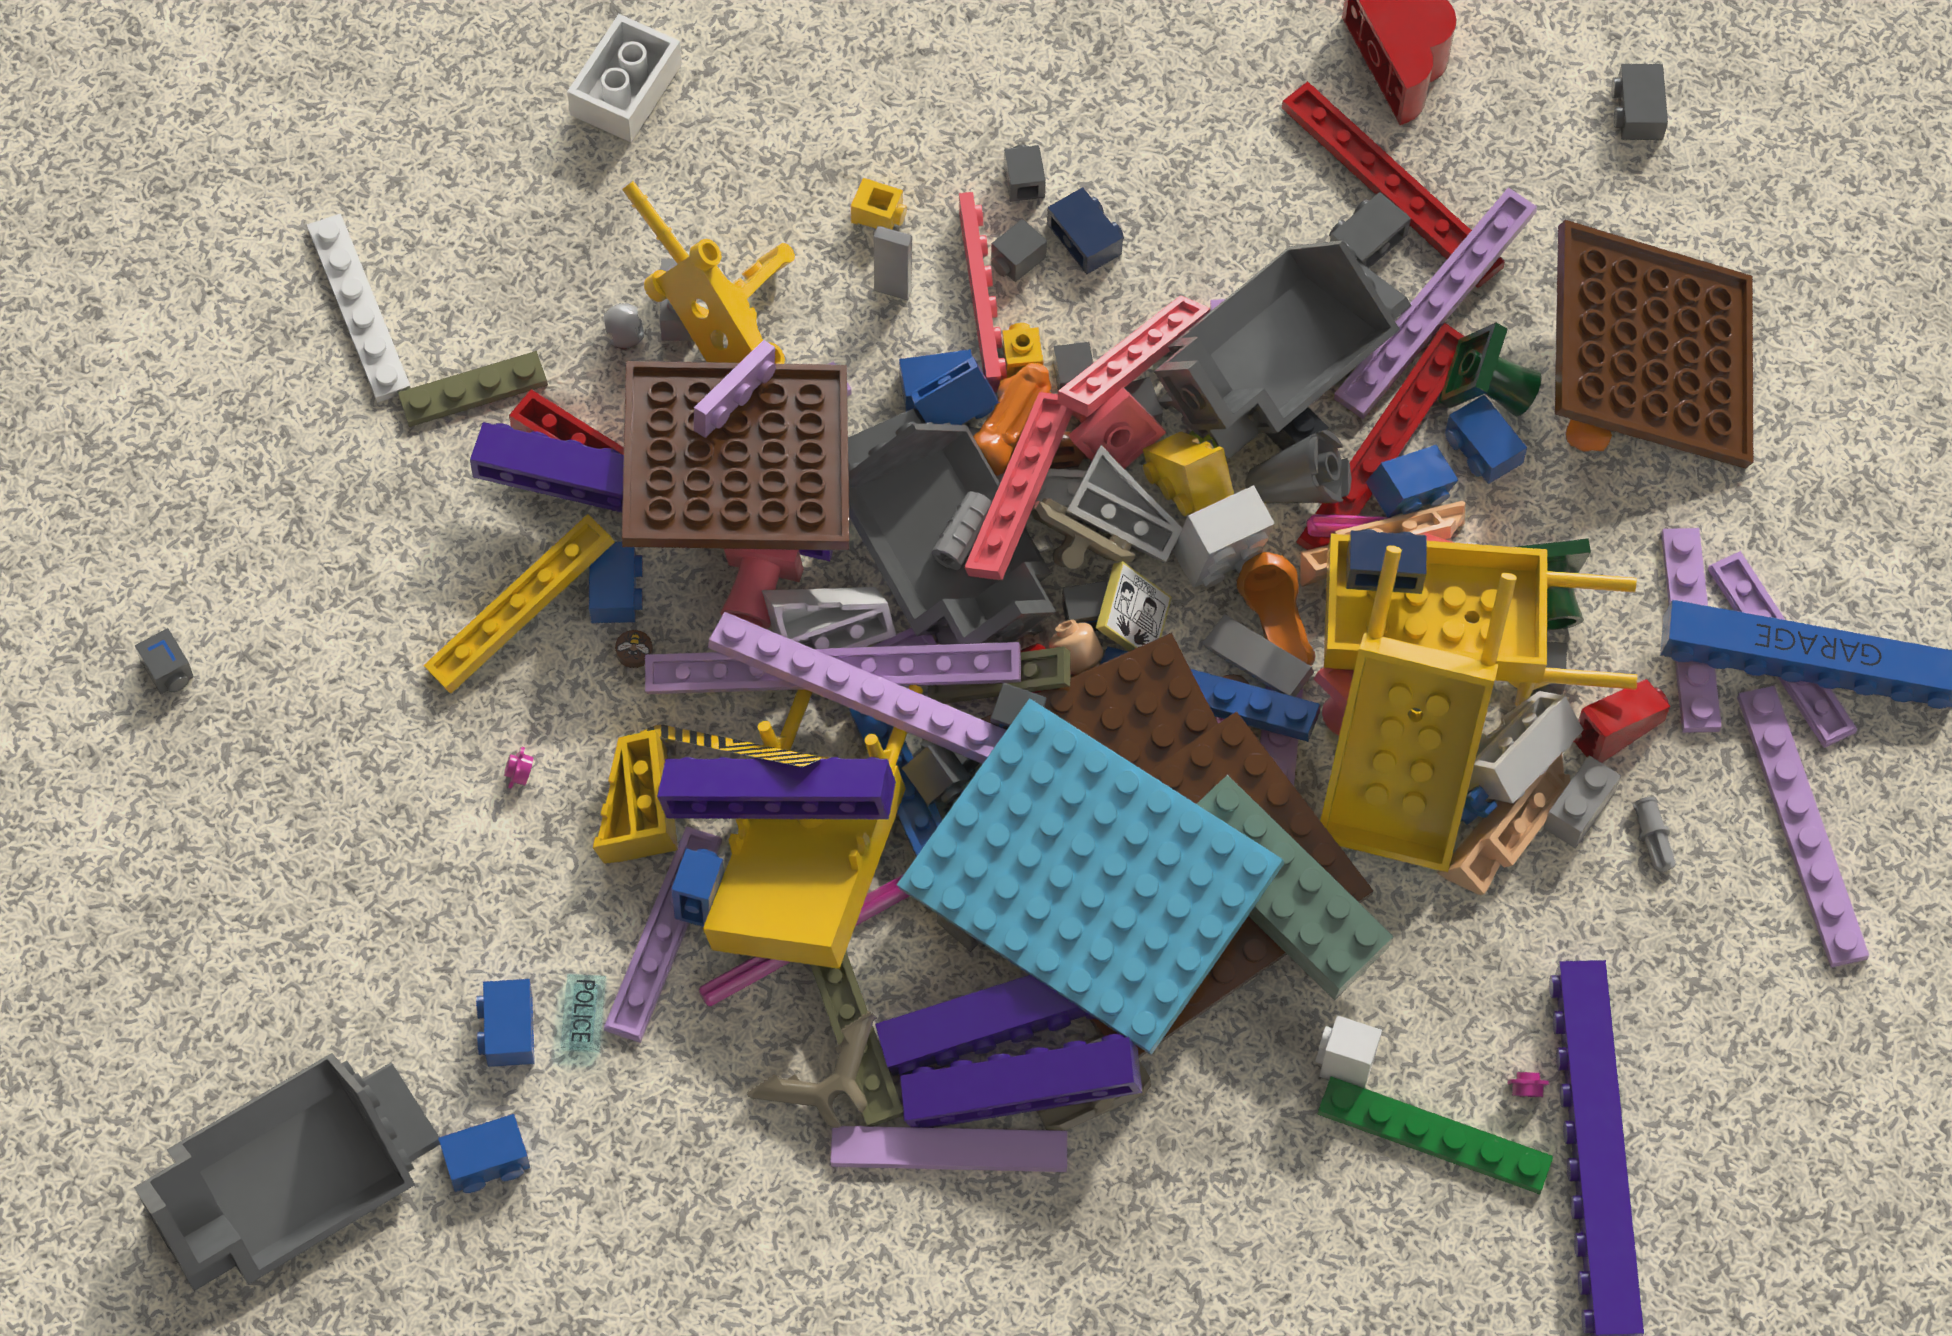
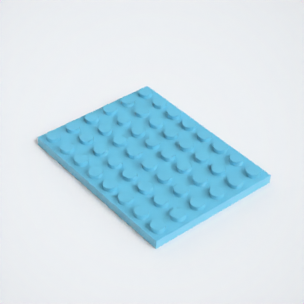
(1091, 875)

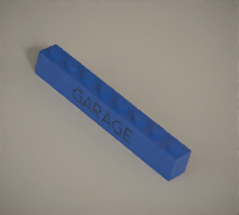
(1807, 653)

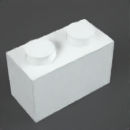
(1348, 1051)

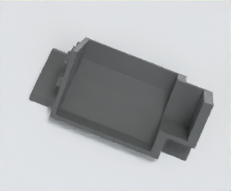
(1278, 343)
(901, 495)
(287, 1170)

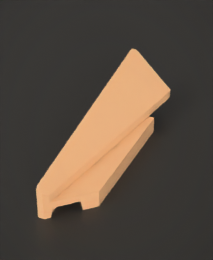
(1436, 521)
(1506, 832)

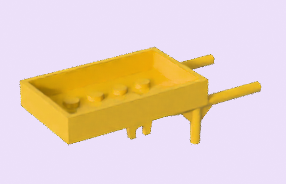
(1461, 590)
(1403, 771)
(800, 881)

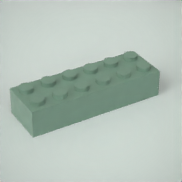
(1304, 904)

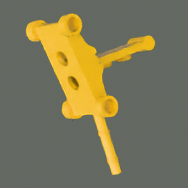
(700, 278)

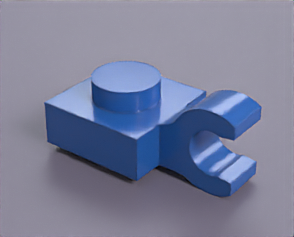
(1476, 805)

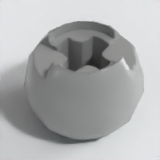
(624, 325)

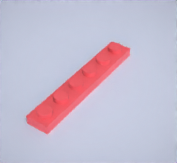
(980, 279)
(1130, 357)
(1019, 488)

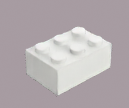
(624, 78)
(1223, 537)

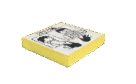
(1132, 608)

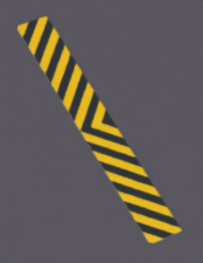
(733, 745)

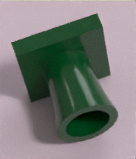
(1480, 371)
(1562, 604)

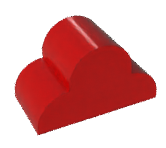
(1403, 47)

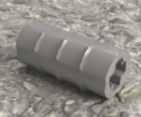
(961, 531)

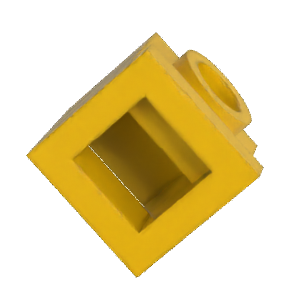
(878, 205)
(1021, 347)

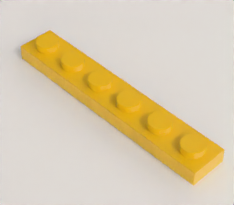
(519, 603)

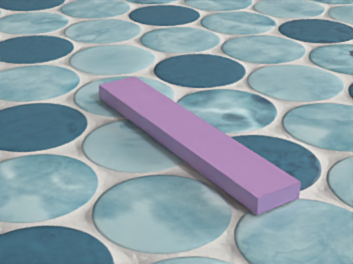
(1749, 596)
(655, 950)
(949, 1148)

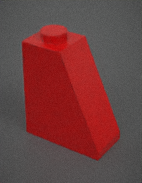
(1620, 720)

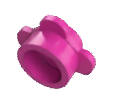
(518, 768)
(1527, 1085)

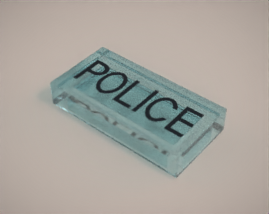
(583, 1013)

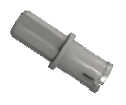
(1654, 833)

